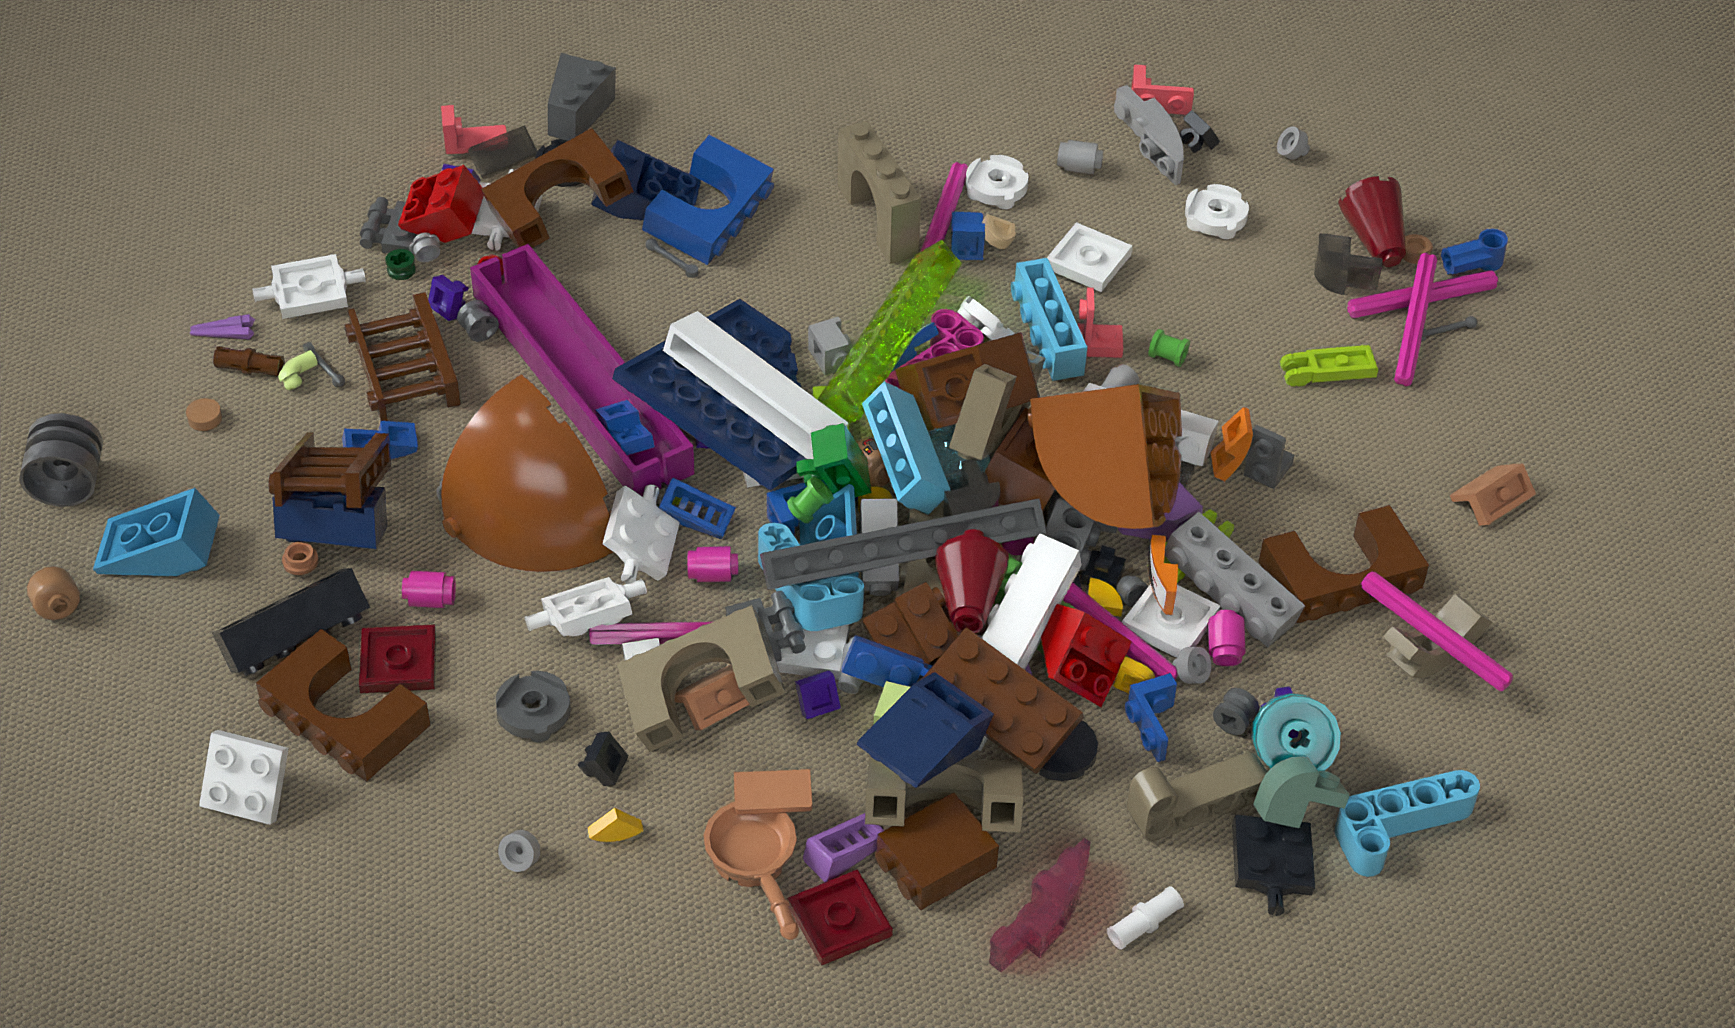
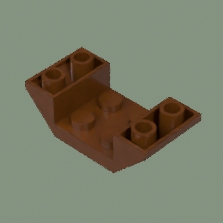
(944, 380)
(1019, 467)

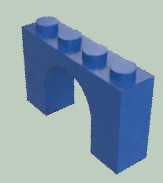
(707, 231)

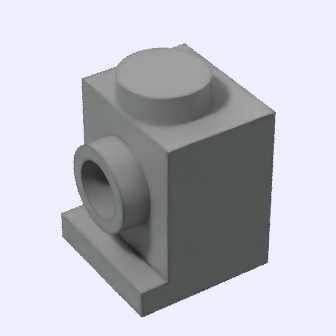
(828, 344)

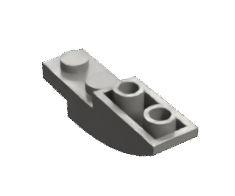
(1157, 131)

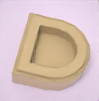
(999, 232)

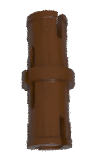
(248, 361)

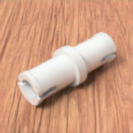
(1145, 917)

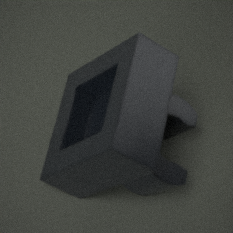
(1199, 131)
(1104, 566)
(604, 759)

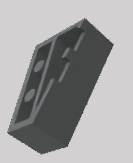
(578, 95)

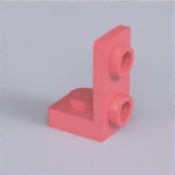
(1173, 99)
(460, 139)
(1100, 339)

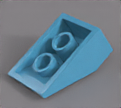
(159, 538)

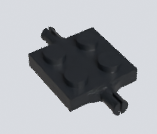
(1273, 859)

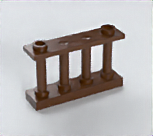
(427, 339)
(332, 469)

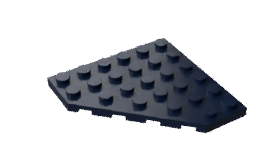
(707, 413)

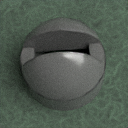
(1131, 589)

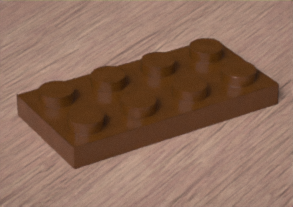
(1028, 715)

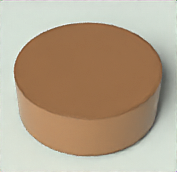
(1416, 246)
(204, 414)

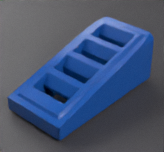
(690, 520)

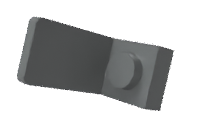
(1266, 457)

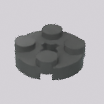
(537, 722)

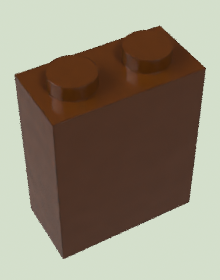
(936, 851)

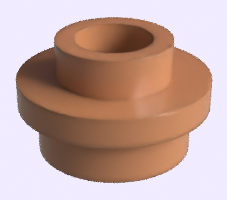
(300, 558)

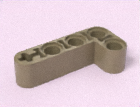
(1176, 805)

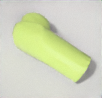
(295, 366)

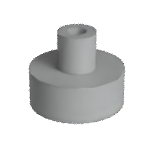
(1293, 143)
(1193, 665)
(519, 850)

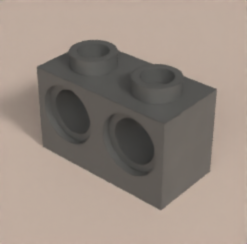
(1074, 530)

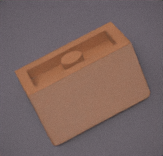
(1496, 492)
(712, 698)
(772, 791)

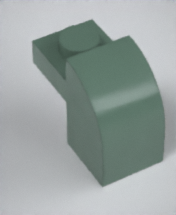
(1291, 786)

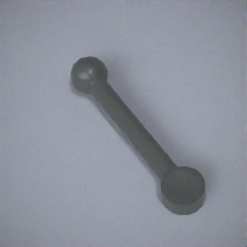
(690, 270)
(1470, 322)
(337, 379)

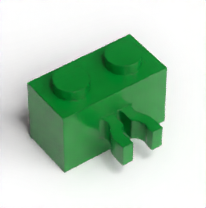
(836, 461)

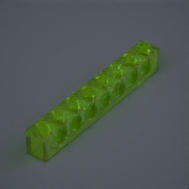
(890, 331)

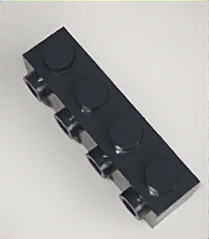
(290, 621)

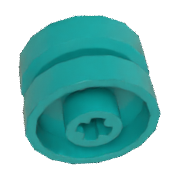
(1299, 712)

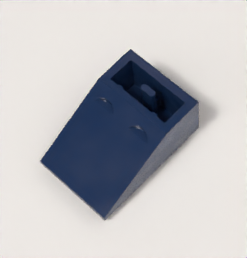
(647, 179)
(927, 730)

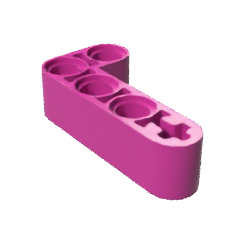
(954, 335)

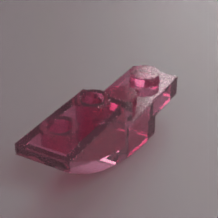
(1050, 910)

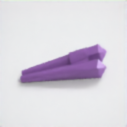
(233, 327)

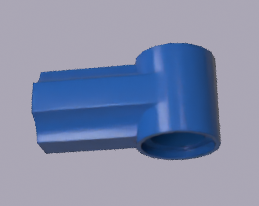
(1481, 253)

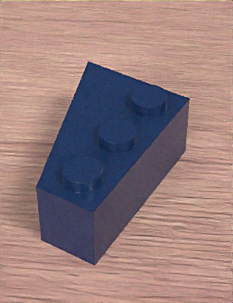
(327, 520)

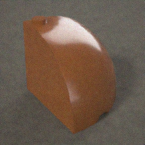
(1112, 451)
(524, 486)

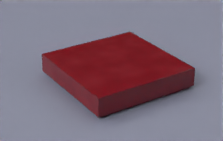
(397, 657)
(839, 917)

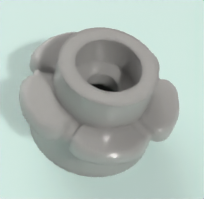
(425, 247)

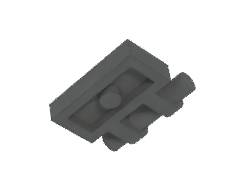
(390, 237)
(780, 611)

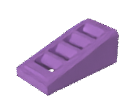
(830, 863)

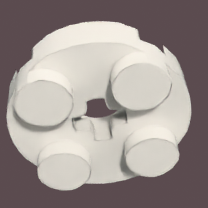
(983, 186)
(1203, 218)
(983, 319)

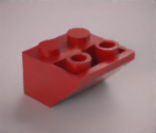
(443, 205)
(1082, 653)

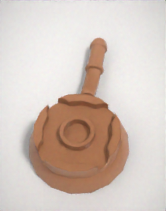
(753, 853)

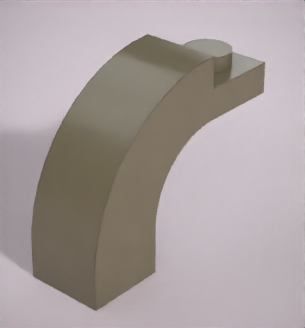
(1422, 656)

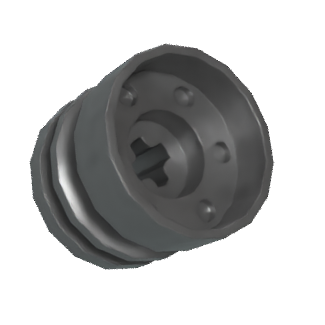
(61, 460)

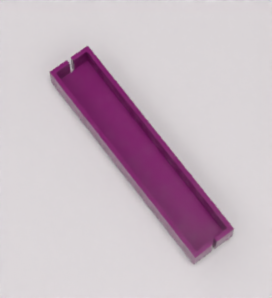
(576, 365)

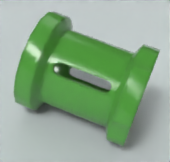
(1169, 347)
(810, 500)

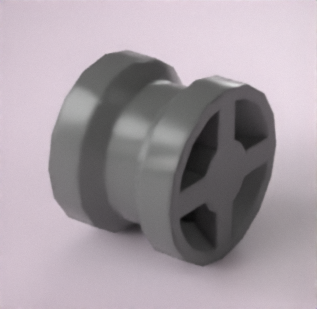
(477, 320)
(1236, 711)

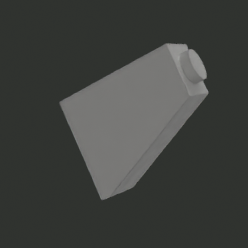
(878, 515)

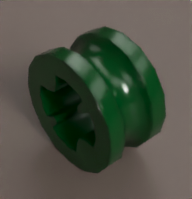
(400, 264)

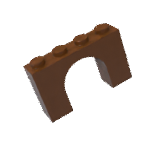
(577, 160)
(1326, 592)
(359, 742)

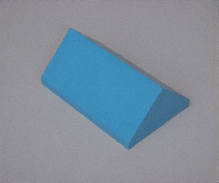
(832, 520)

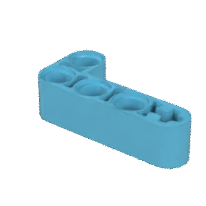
(819, 602)
(1400, 809)

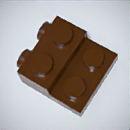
(914, 624)

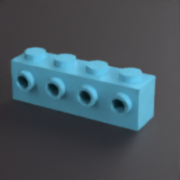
(1049, 319)
(906, 448)

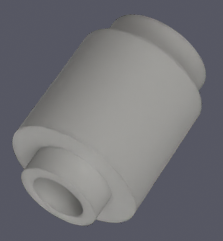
(1079, 156)

